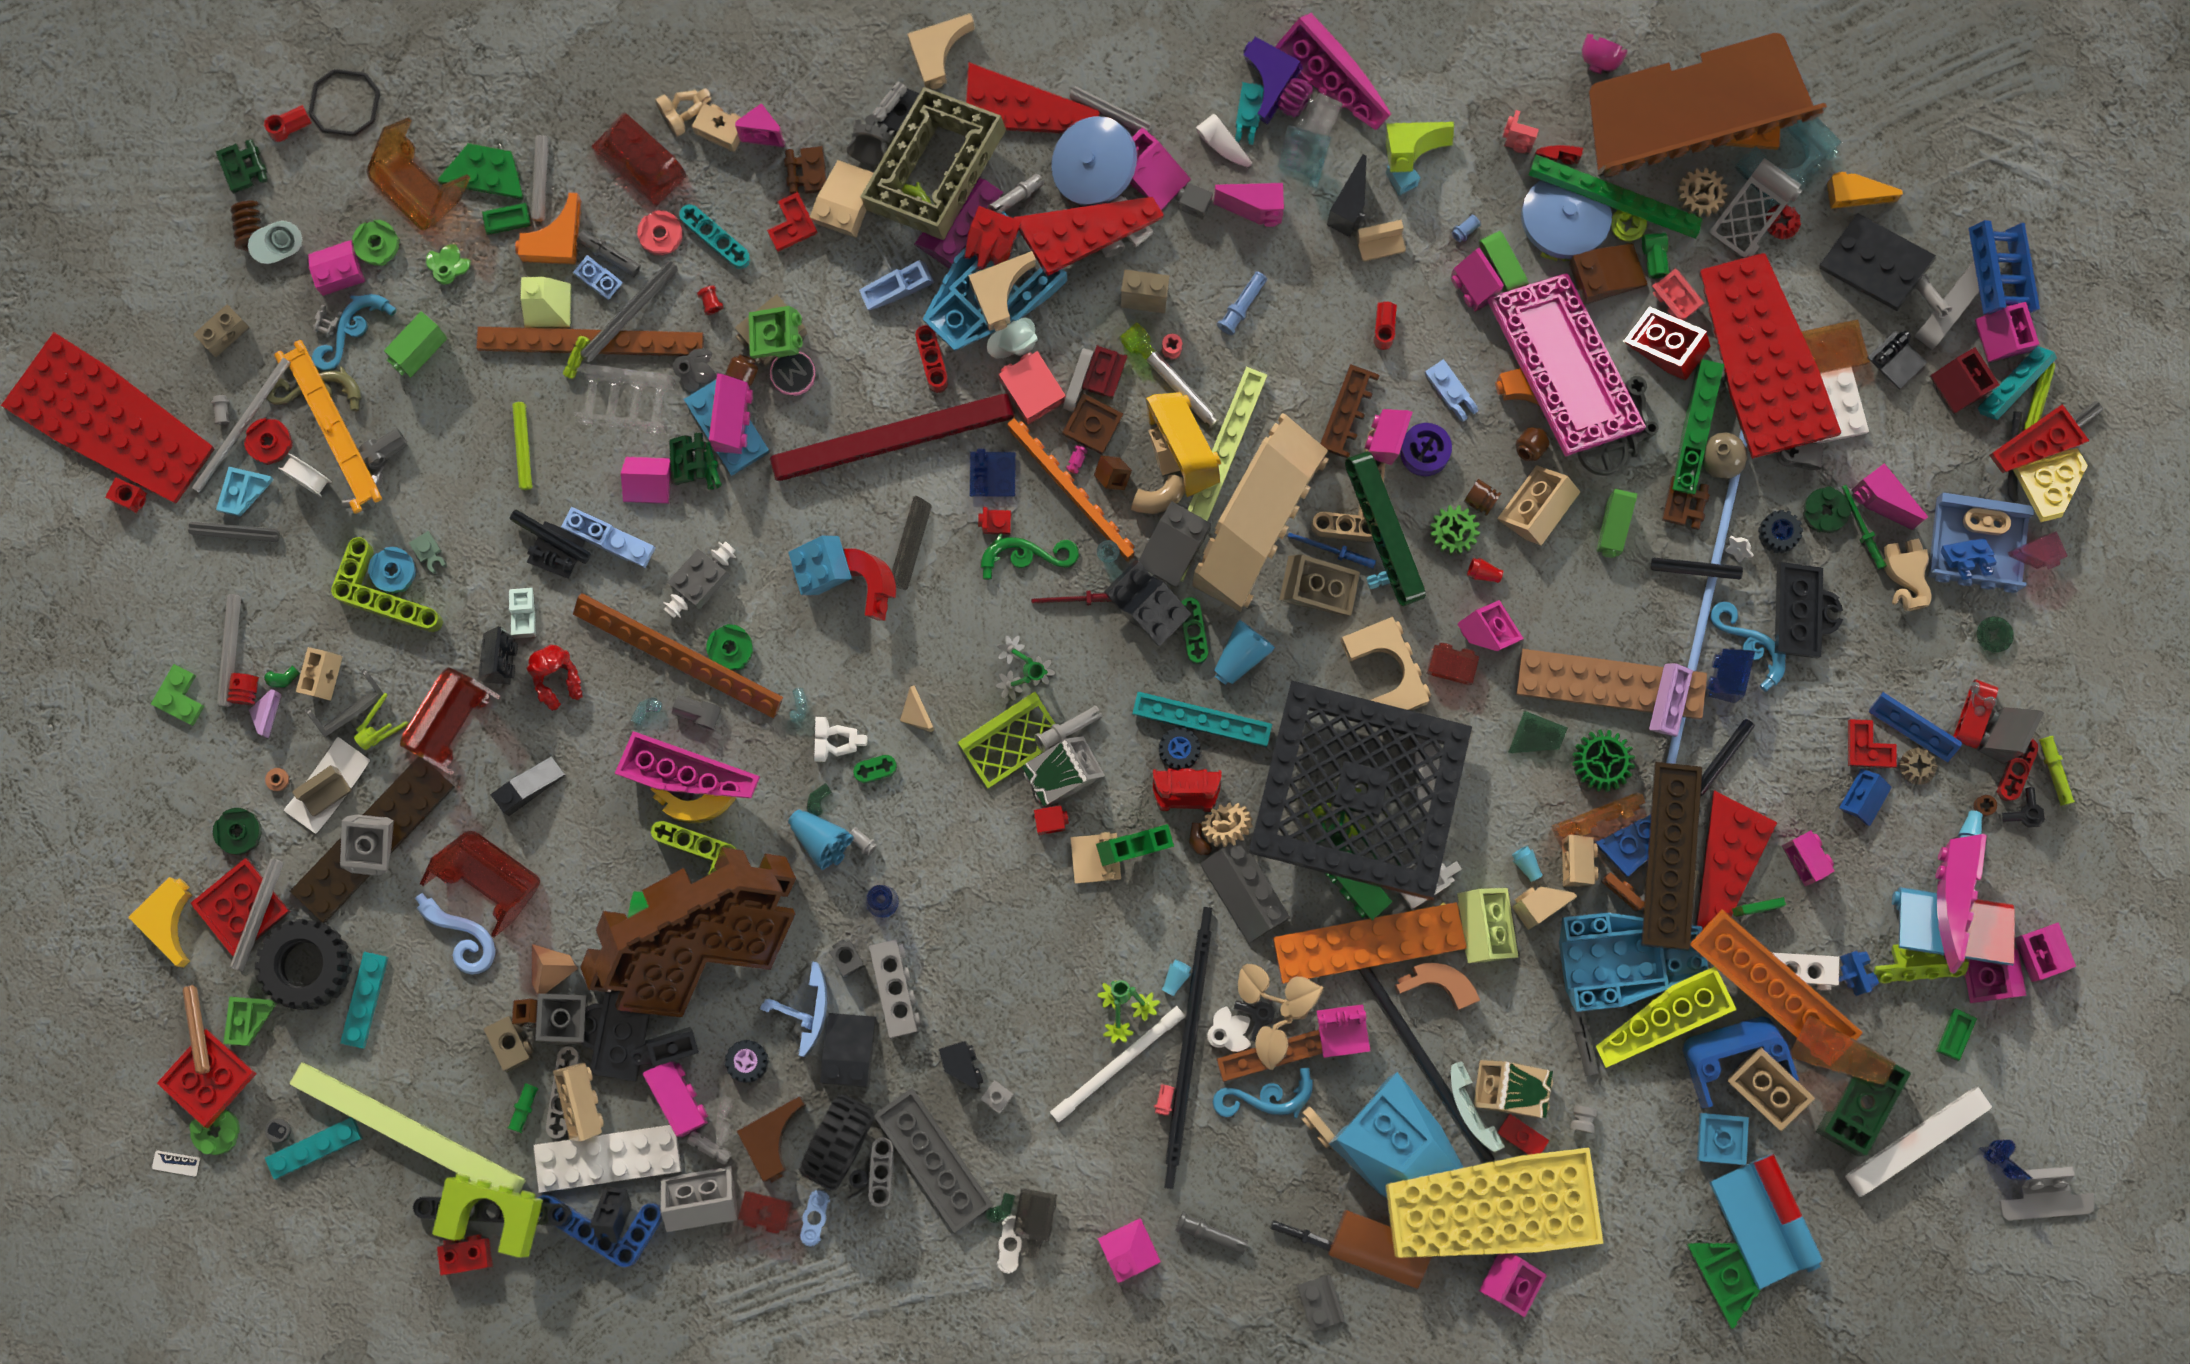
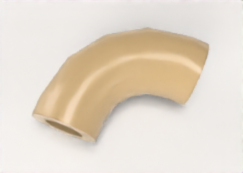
(1159, 500)

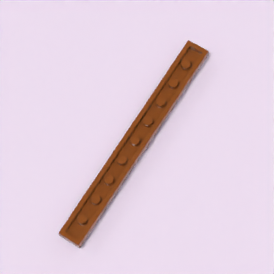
(564, 340)
(677, 655)

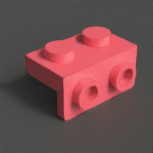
(1519, 136)
(1677, 295)

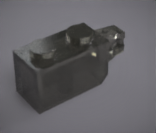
(1034, 1220)

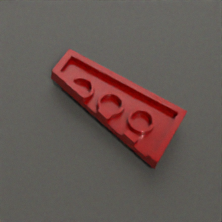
(2043, 439)

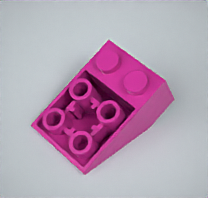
(1156, 170)

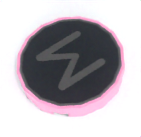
(793, 374)

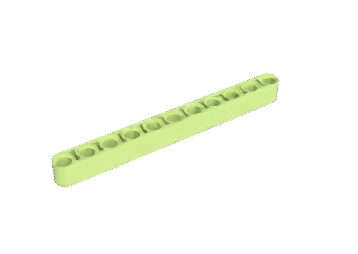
(402, 1128)

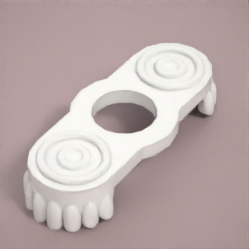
(1008, 1259)

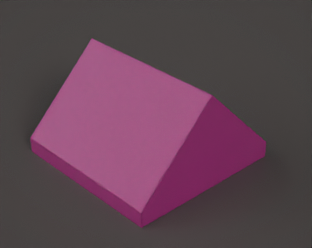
(759, 128)
(646, 480)

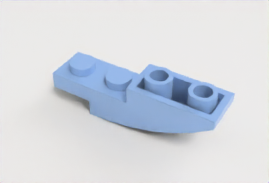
(607, 537)

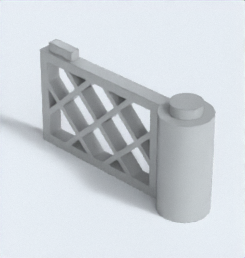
(1772, 182)

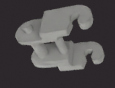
(333, 324)

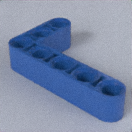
(628, 1241)

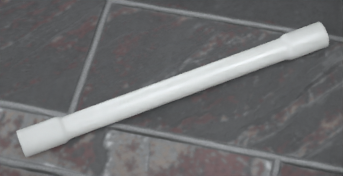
(1165, 1024)

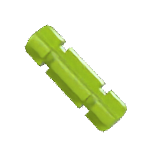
(575, 358)

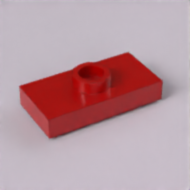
(1522, 1136)

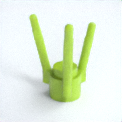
(369, 736)

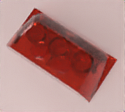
(640, 159)

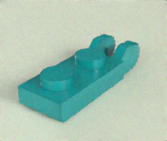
(1249, 105)

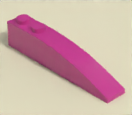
(1333, 70)
(680, 770)
(1957, 877)

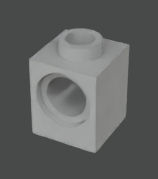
(997, 1097)

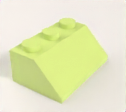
(1487, 925)

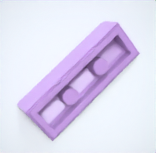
(1671, 699)

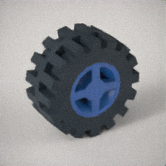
(1180, 738)

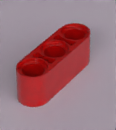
(931, 369)
(1972, 727)

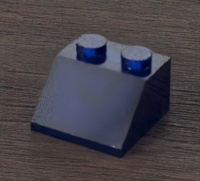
(1730, 674)

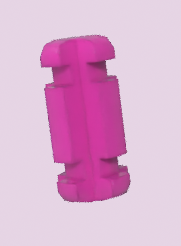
(1076, 459)

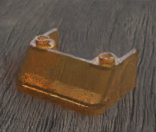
(406, 183)

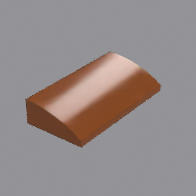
(1372, 1248)

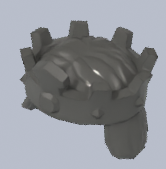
(869, 141)

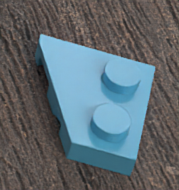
(241, 490)

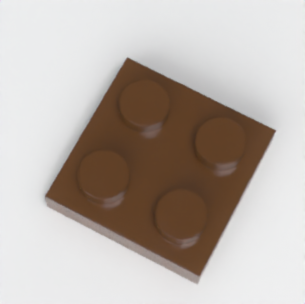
(1092, 424)

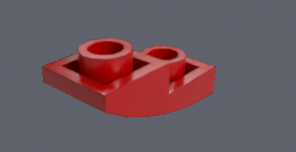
(1565, 153)

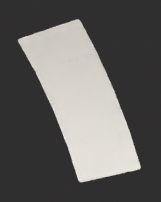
(350, 764)

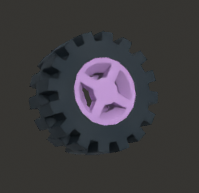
(738, 1058)

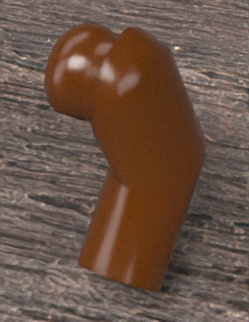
(1197, 842)

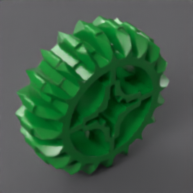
(1604, 771)

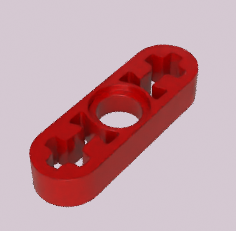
(2017, 787)

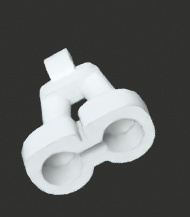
(823, 747)

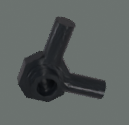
(2031, 815)
(1261, 1013)

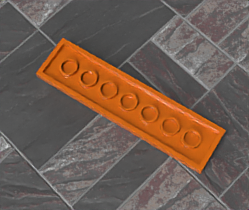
(1370, 942)
(1766, 977)

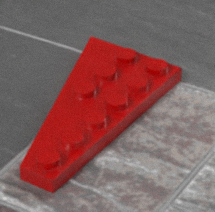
(1731, 854)

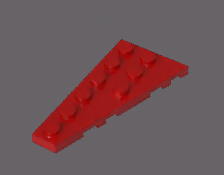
(1021, 104)
(1075, 233)

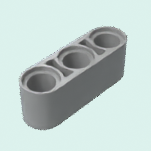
(884, 1184)

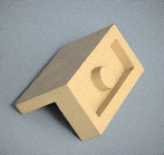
(1381, 240)

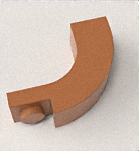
(1448, 978)

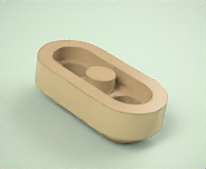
(1985, 521)
(1312, 1121)

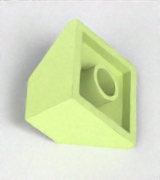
(545, 303)

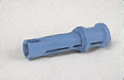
(1237, 311)

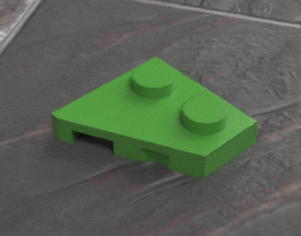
(245, 1019)

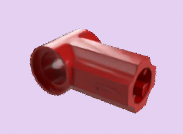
(289, 122)
(1385, 324)

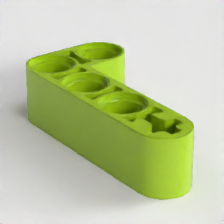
(694, 845)

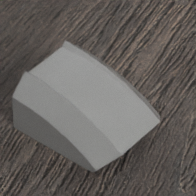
(366, 844)

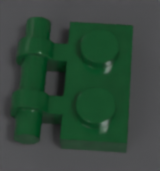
(235, 168)
(682, 458)

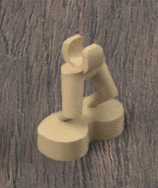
(668, 108)

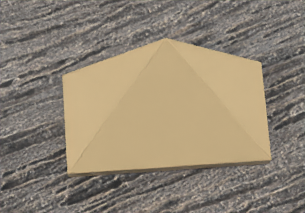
(915, 713)

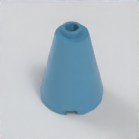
(1241, 653)

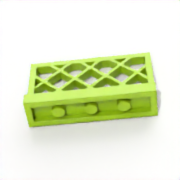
(994, 726)

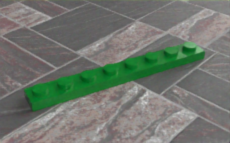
(1615, 196)

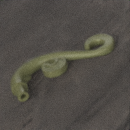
(341, 377)

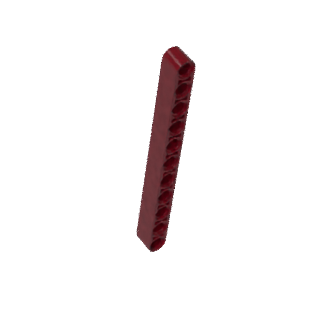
(891, 437)

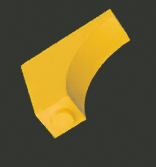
(160, 917)

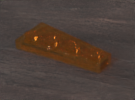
(1832, 1049)

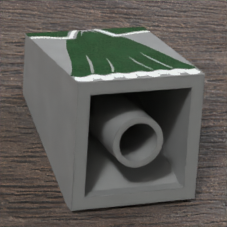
(1062, 770)

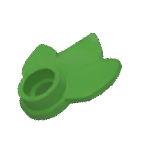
(447, 261)

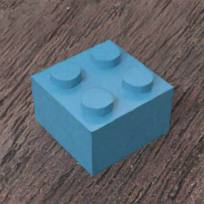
(819, 565)

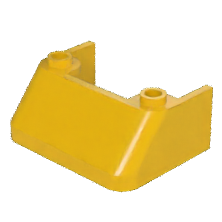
(1184, 440)

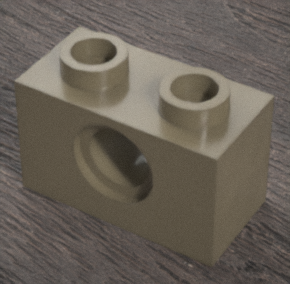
(221, 330)
(497, 1035)

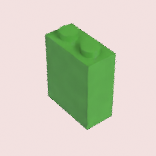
(415, 345)

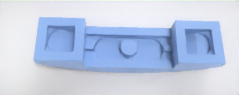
(809, 1040)

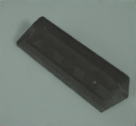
(910, 542)

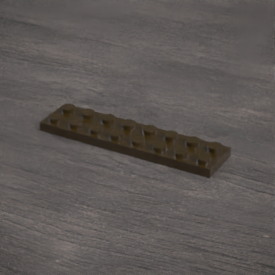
(407, 804)
(1671, 856)

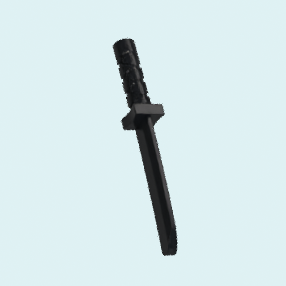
(2012, 478)
(1305, 1235)

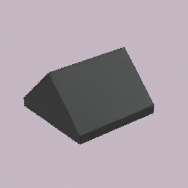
(560, 1019)

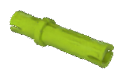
(2056, 770)

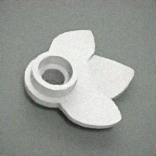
(1232, 1028)

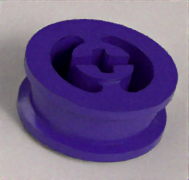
(1439, 458)

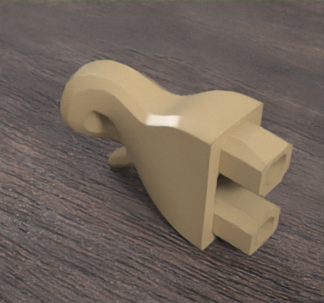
(1909, 572)

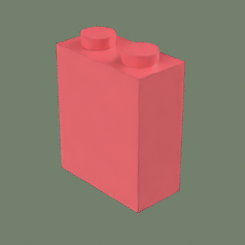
(1032, 387)

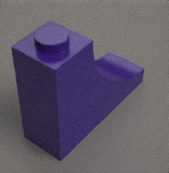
(1276, 71)

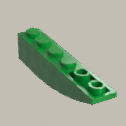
(1697, 425)

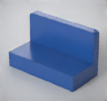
(1866, 796)

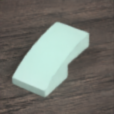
(522, 613)

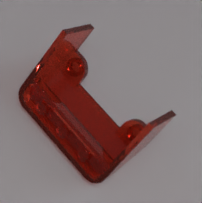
(443, 716)
(489, 872)

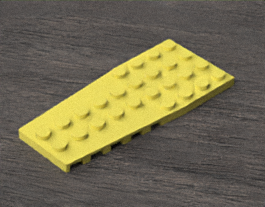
(1498, 1207)

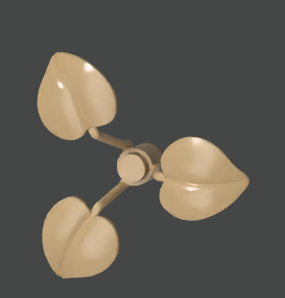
(1301, 997)

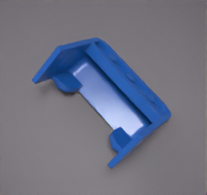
(1706, 1048)

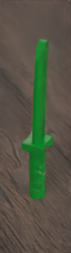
(1867, 537)

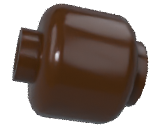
(742, 368)
(1532, 444)

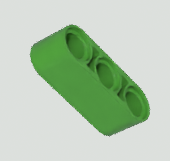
(1503, 261)

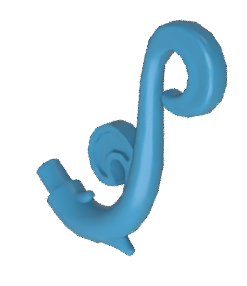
(356, 330)
(1777, 670)
(1294, 1106)

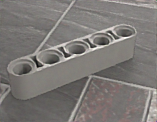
(1958, 298)

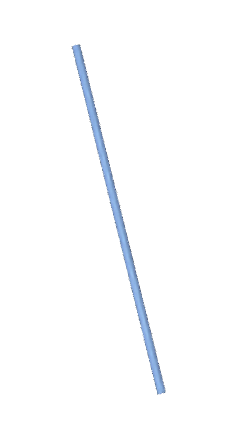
(1708, 596)

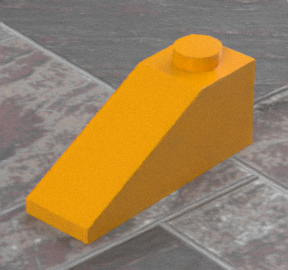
(1856, 190)

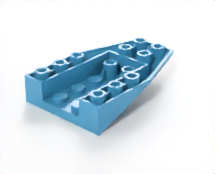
(1395, 1138)

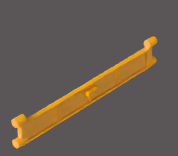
(332, 425)

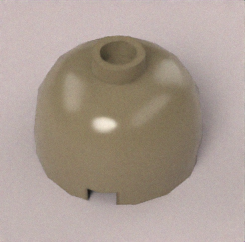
(1724, 456)

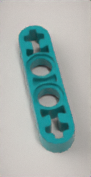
(713, 238)

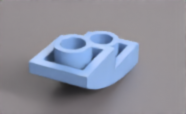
(597, 277)

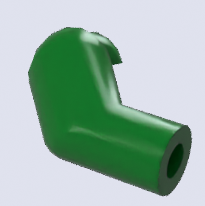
(281, 680)

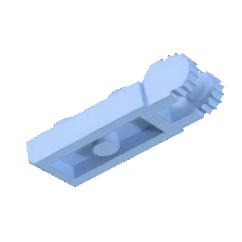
(1450, 389)

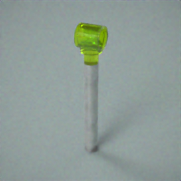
(1138, 341)

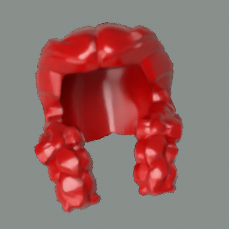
(549, 661)

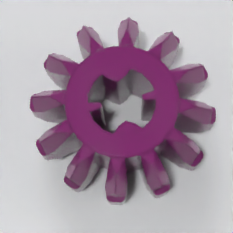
(1295, 97)

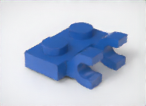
(1967, 554)

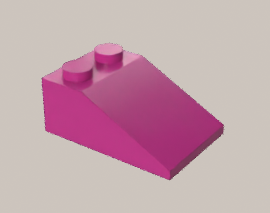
(1255, 202)
(1889, 498)

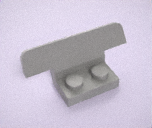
(2047, 1196)

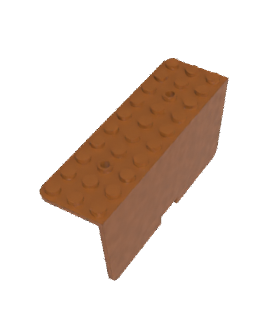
(1704, 104)

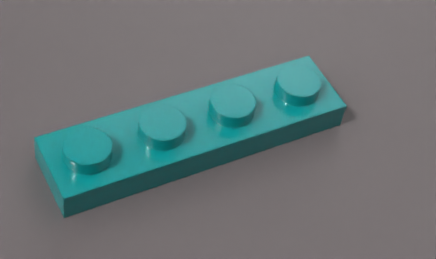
(2017, 383)
(364, 1000)
(313, 1148)

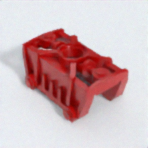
(1186, 789)

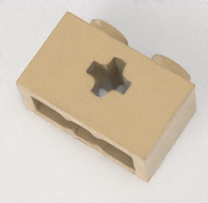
(713, 116)
(319, 673)

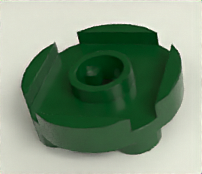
(1839, 508)
(248, 838)

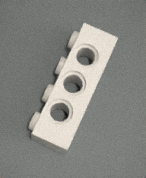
(1826, 967)

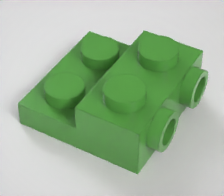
(774, 332)

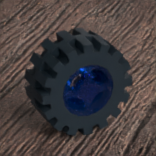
(1787, 526)

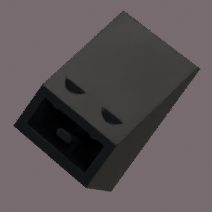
(497, 657)

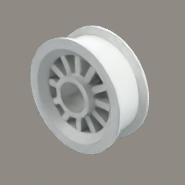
(304, 475)

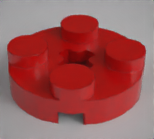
(255, 439)

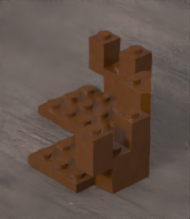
(718, 919)

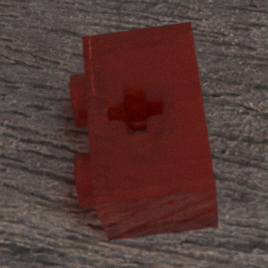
(779, 1210)

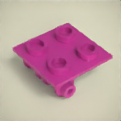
(1343, 1031)

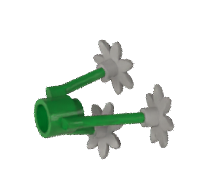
(1031, 670)

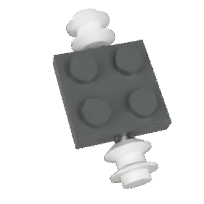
(699, 579)

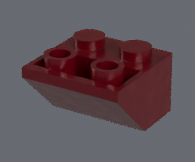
(1964, 380)

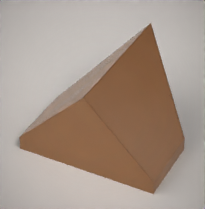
(549, 968)

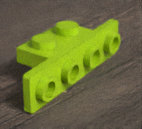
(1916, 965)

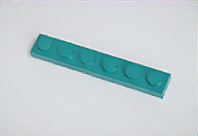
(1202, 719)

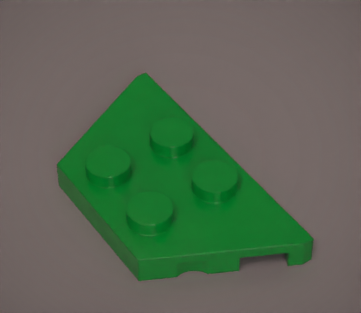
(489, 171)
(1726, 1277)

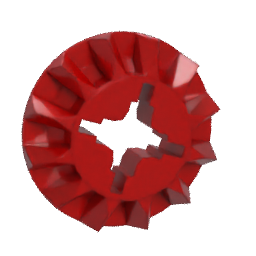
(1779, 230)

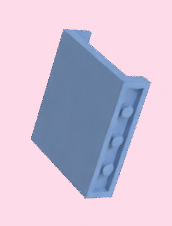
(1950, 529)

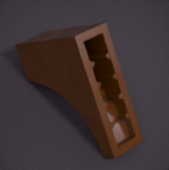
(764, 1140)

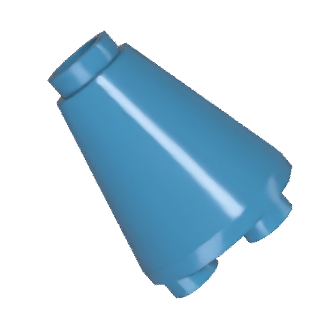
(820, 838)

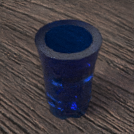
(886, 908)

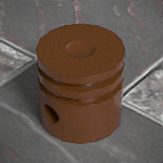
(1482, 497)

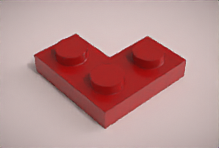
(798, 223)
(1863, 751)

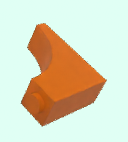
(556, 241)
(1514, 386)

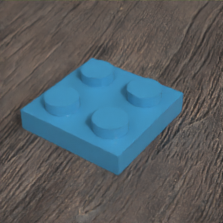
(1722, 1139)

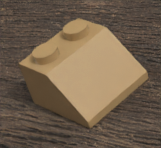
(1578, 861)

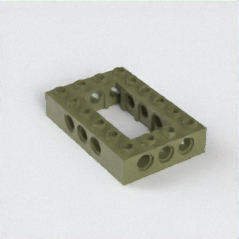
(933, 110)

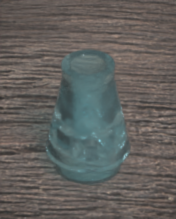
(1108, 547)

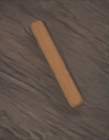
(196, 1029)

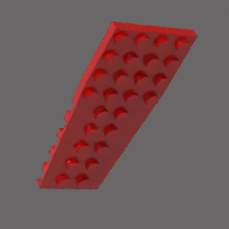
(1766, 359)
(107, 419)

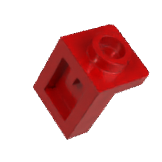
(995, 521)

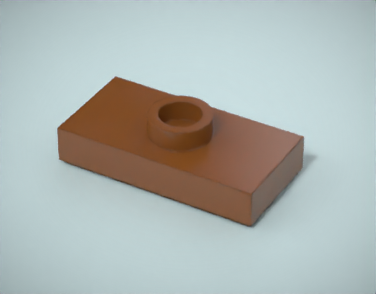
(1623, 891)

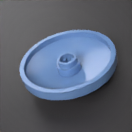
(1094, 161)
(1564, 221)

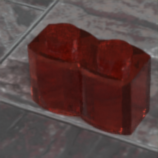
(1453, 664)

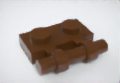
(813, 169)
(1678, 503)

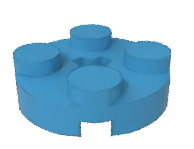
(385, 559)

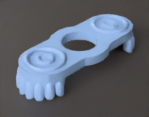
(807, 1020)
(817, 1202)

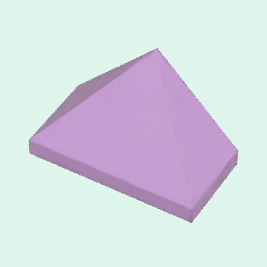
(264, 712)

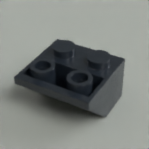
(958, 1063)

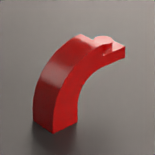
(879, 581)

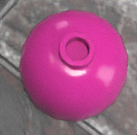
(1602, 54)

